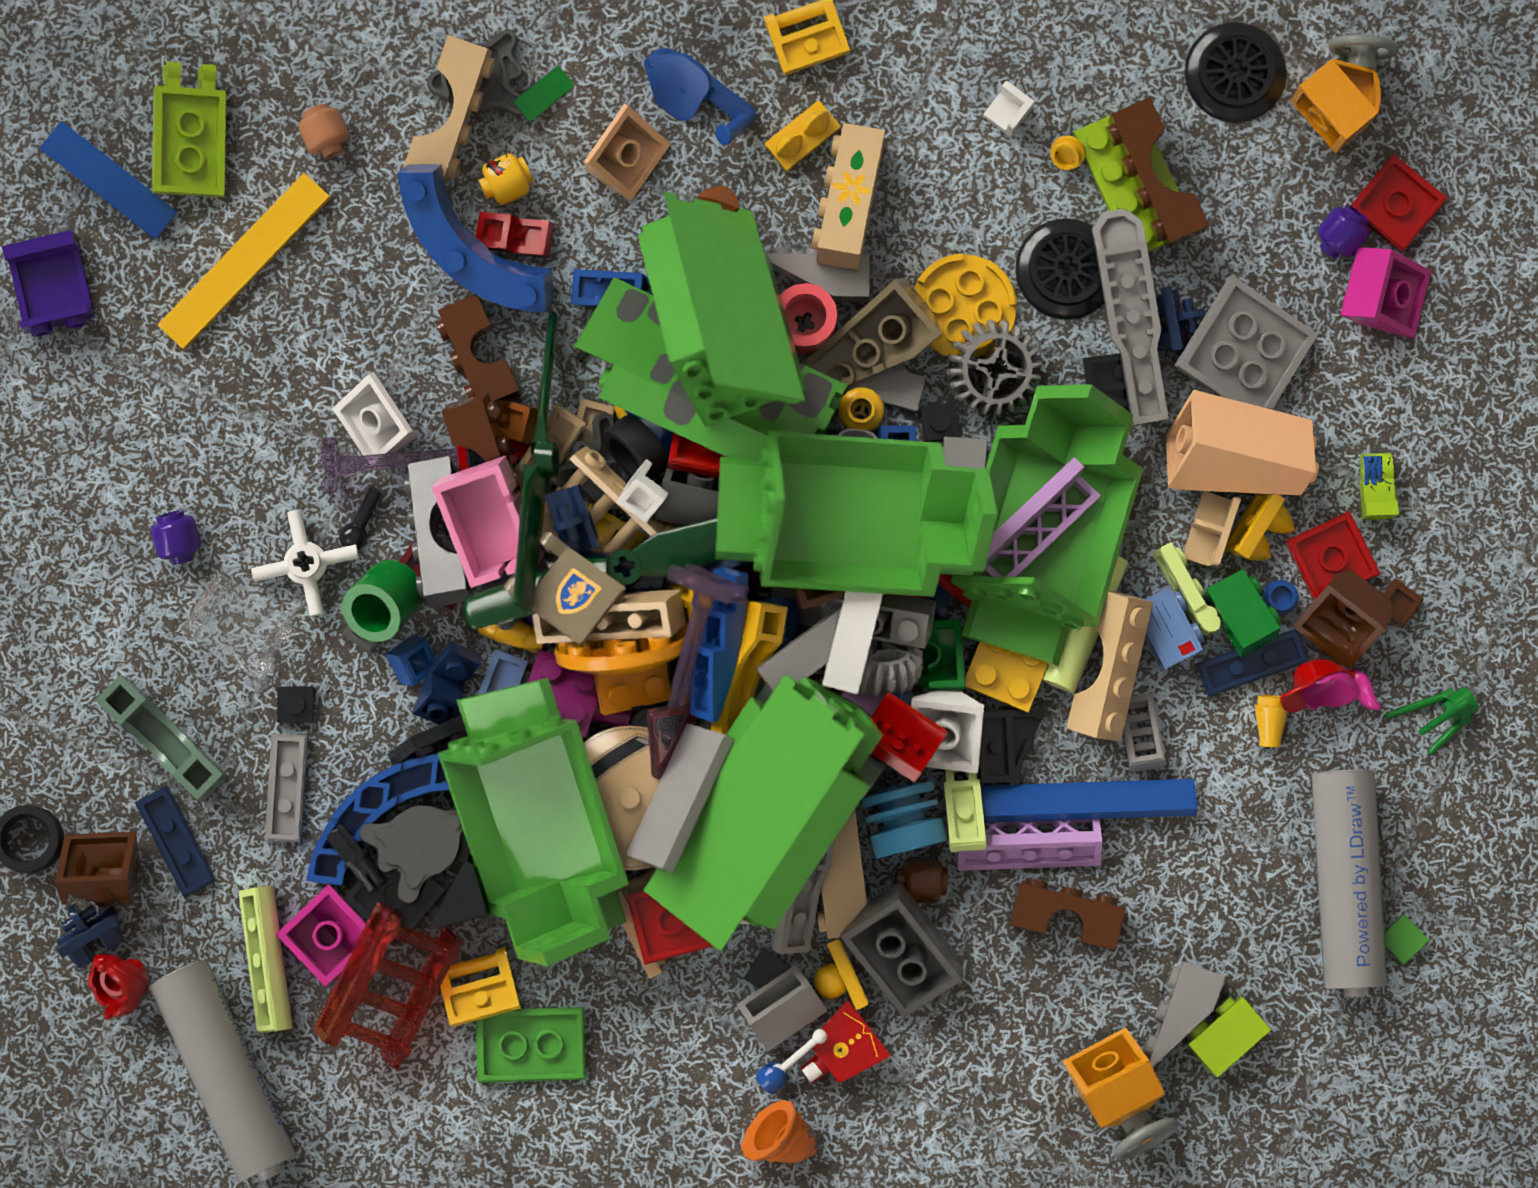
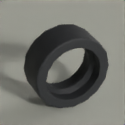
(632, 444)
(53, 850)

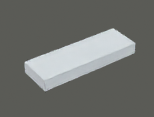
(852, 641)

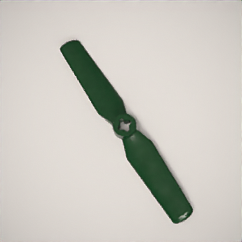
(536, 483)
(652, 559)

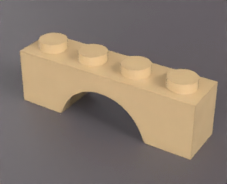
(464, 68)
(1105, 704)

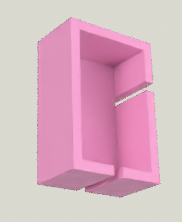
(482, 518)

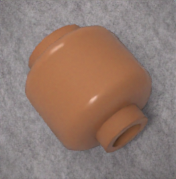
(324, 131)

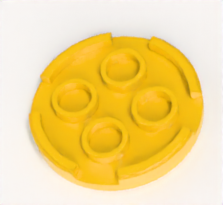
(966, 292)

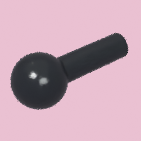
(355, 532)

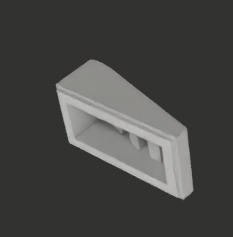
(1146, 762)

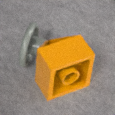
(1345, 95)
(1119, 1090)

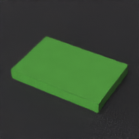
(532, 1045)

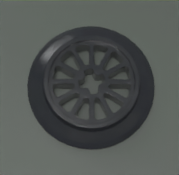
(1220, 105)
(1034, 289)

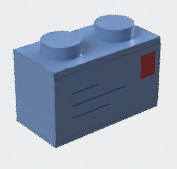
(1169, 631)

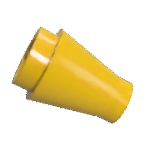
(1270, 720)

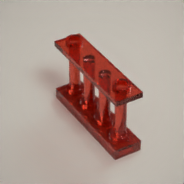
(368, 959)

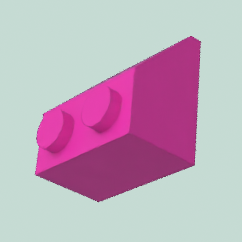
(1386, 291)
(324, 935)

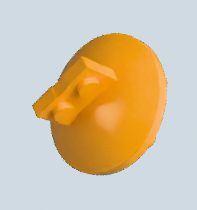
(625, 669)

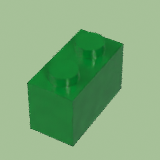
(1243, 612)

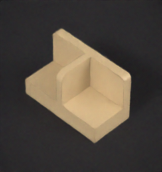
(1210, 529)

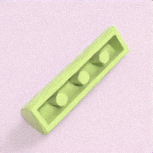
(1079, 646)
(265, 959)

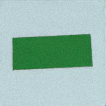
(543, 93)

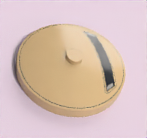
(624, 782)

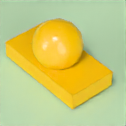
(834, 979)

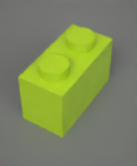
(1227, 1035)

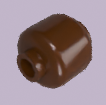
(923, 878)

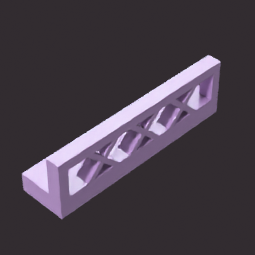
(1032, 510)
(1035, 849)

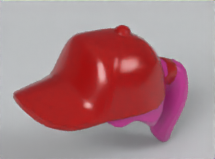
(1327, 685)

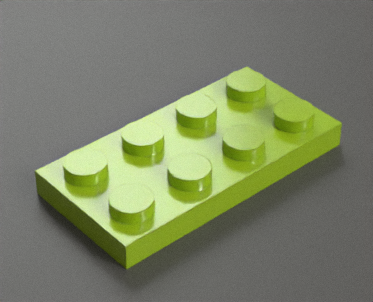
(1111, 180)

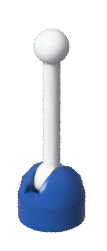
(774, 1075)

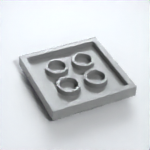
(1246, 347)

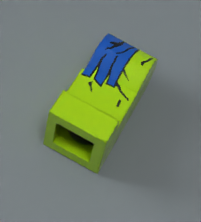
(1377, 487)

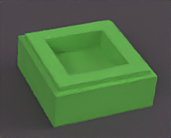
(1404, 939)

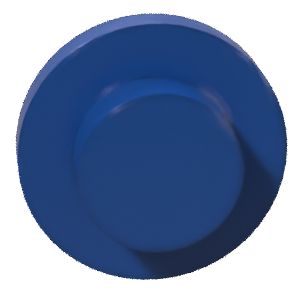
(1281, 596)

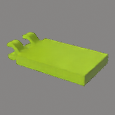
(188, 135)

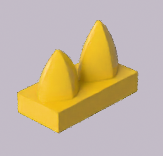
(802, 136)
(1261, 514)

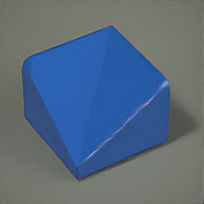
(411, 660)

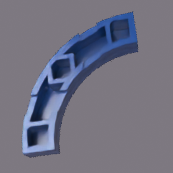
(461, 252)
(371, 804)

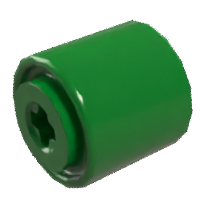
(382, 601)

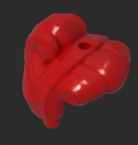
(118, 984)

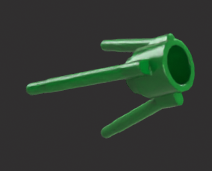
(1458, 706)

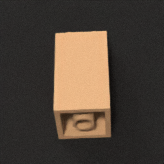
(1239, 448)

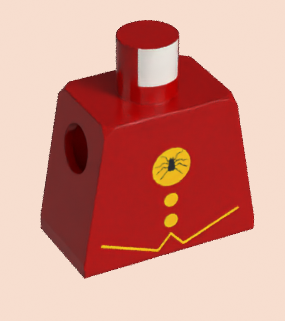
(848, 1047)

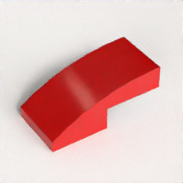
(515, 234)

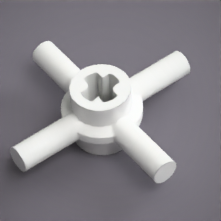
(296, 573)

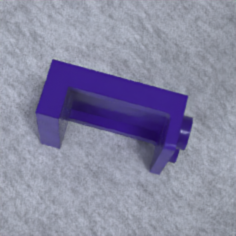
(50, 283)

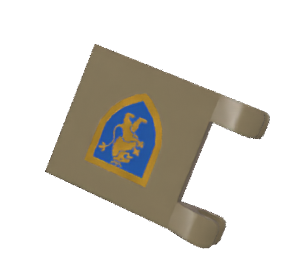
(572, 592)

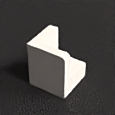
(1009, 109)
(641, 494)

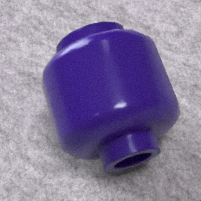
(1343, 231)
(175, 537)

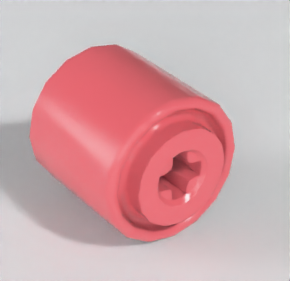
(819, 305)

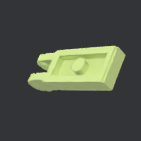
(1173, 566)
(964, 813)

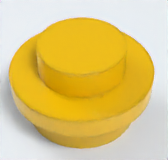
(1067, 152)

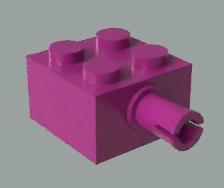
(574, 694)

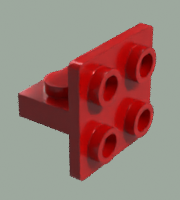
(907, 737)

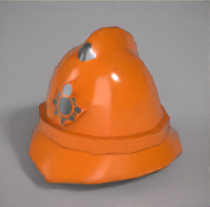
(779, 1136)

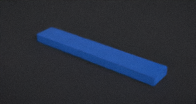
(1089, 800)

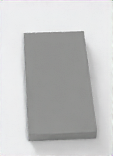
(679, 797)

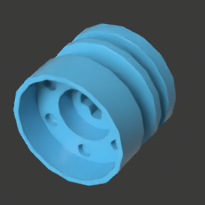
(904, 819)

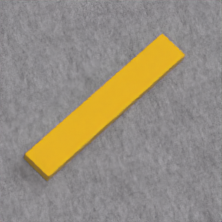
(244, 261)

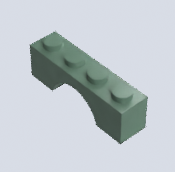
(162, 738)

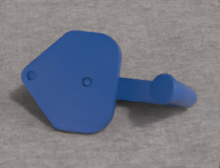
(683, 84)

